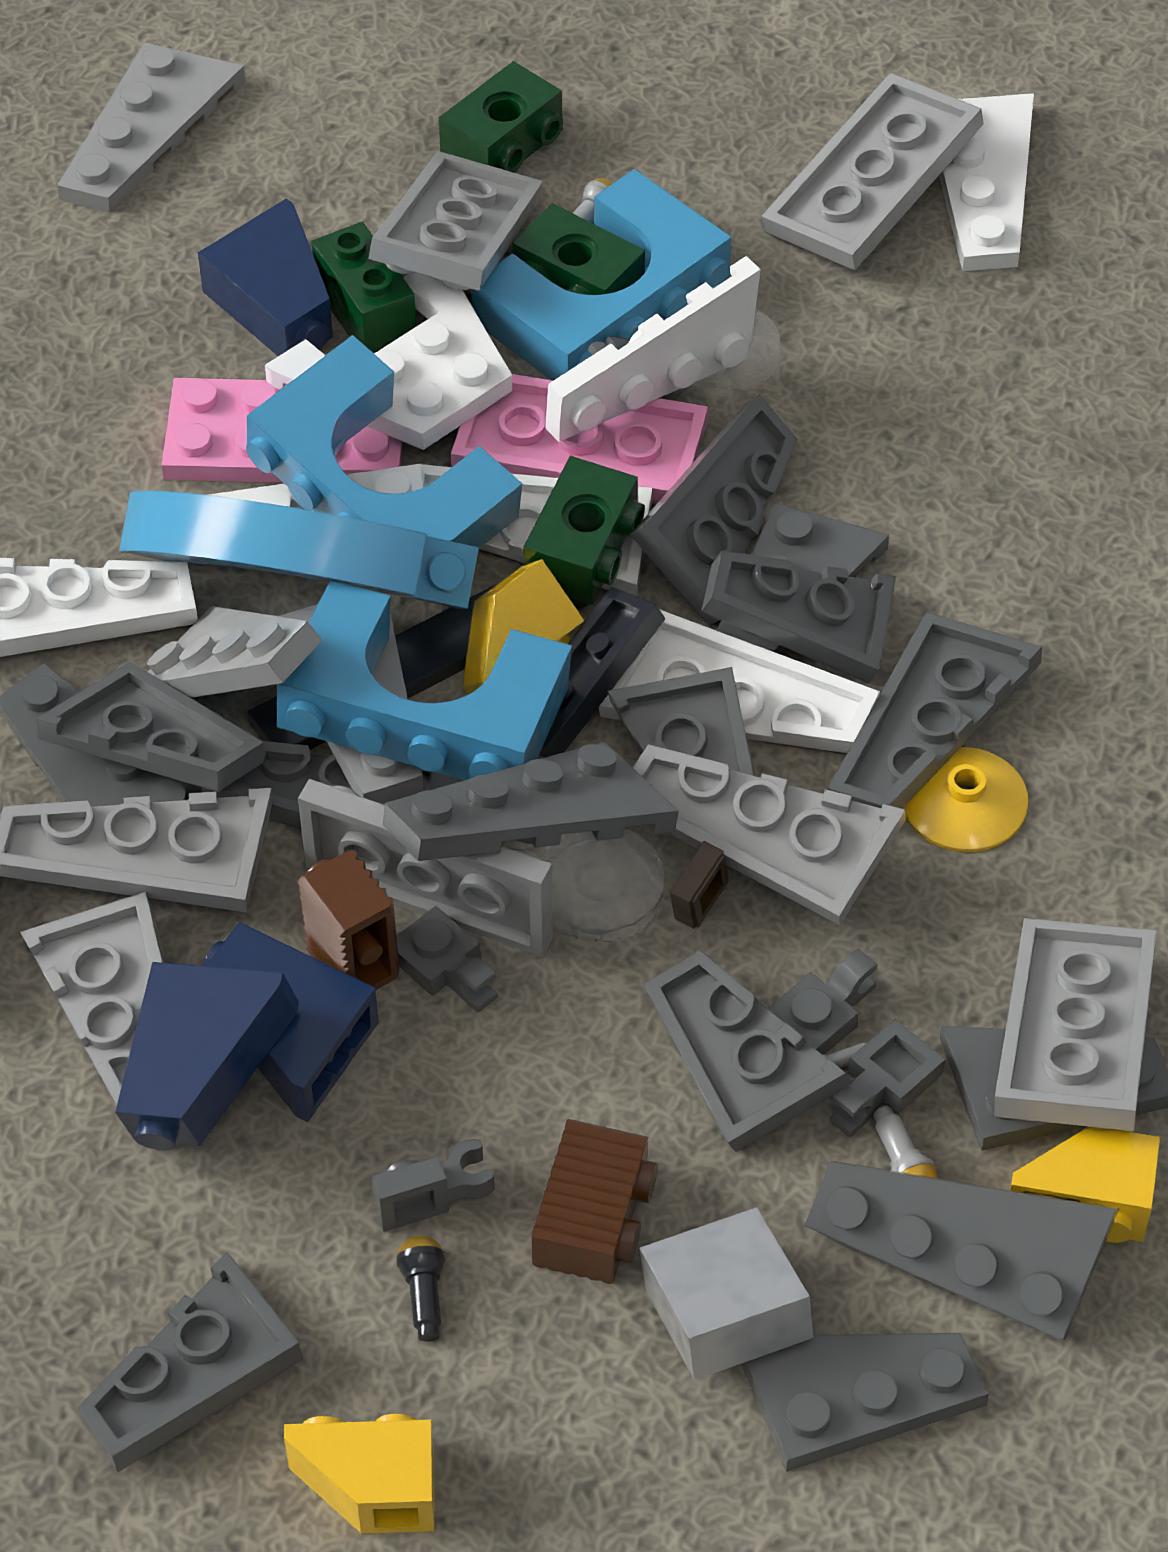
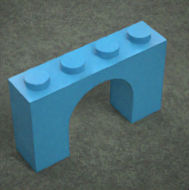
(557, 326)
(327, 405)
(475, 735)

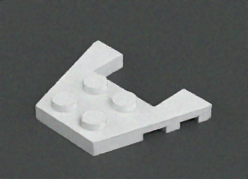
(440, 368)

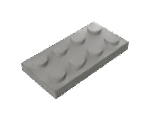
(872, 171)
(456, 221)
(489, 894)
(1076, 1025)

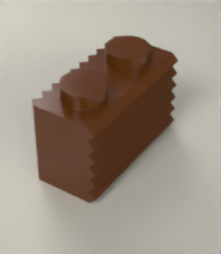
(350, 919)
(591, 1202)

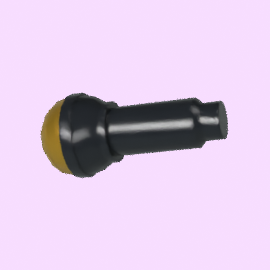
(421, 1263)

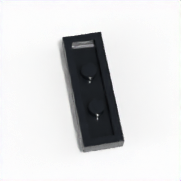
(599, 658)

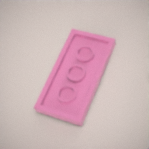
(210, 434)
(645, 442)

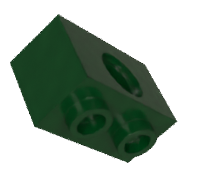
(503, 119)
(579, 254)
(362, 292)
(585, 527)

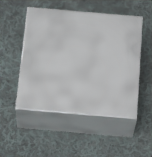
(726, 1293)

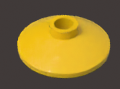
(973, 817)

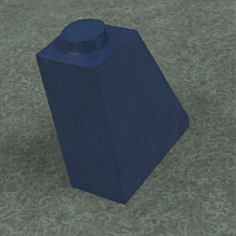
(269, 280)
(330, 1023)
(198, 1047)

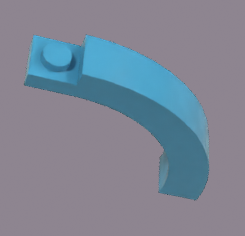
(298, 544)

